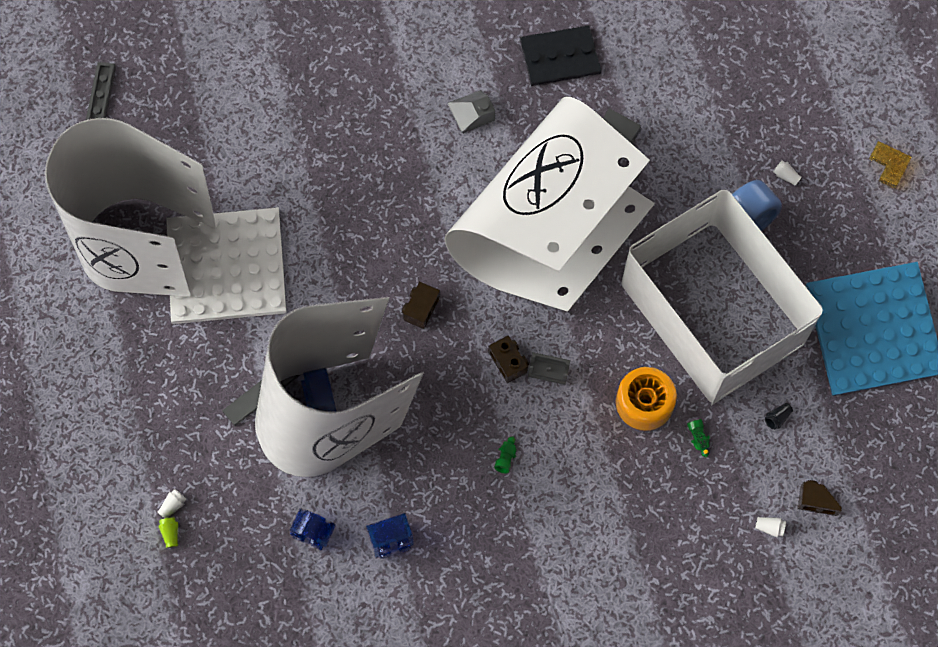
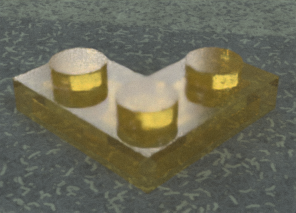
(893, 160)

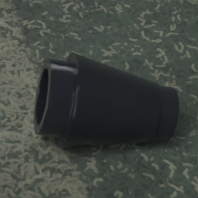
(777, 417)

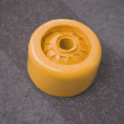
(652, 386)

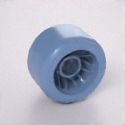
(758, 202)

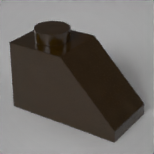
(817, 499)

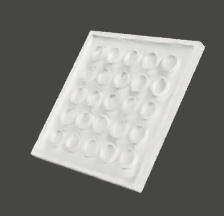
(229, 267)

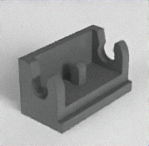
(622, 124)
(548, 368)

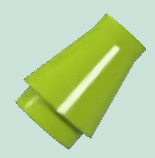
(169, 531)

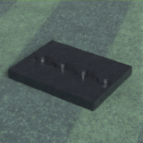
(560, 55)

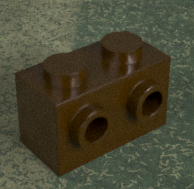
(421, 305)
(508, 359)

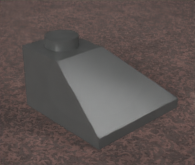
(472, 111)

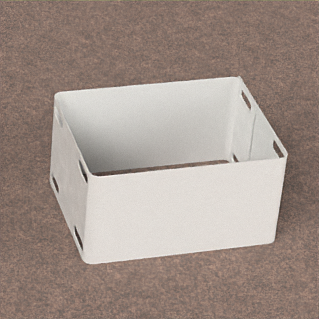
(760, 258)

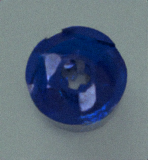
(312, 528)

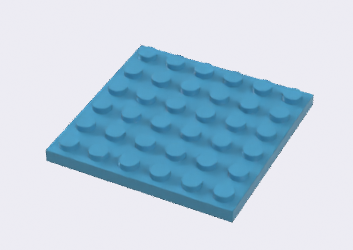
(875, 328)

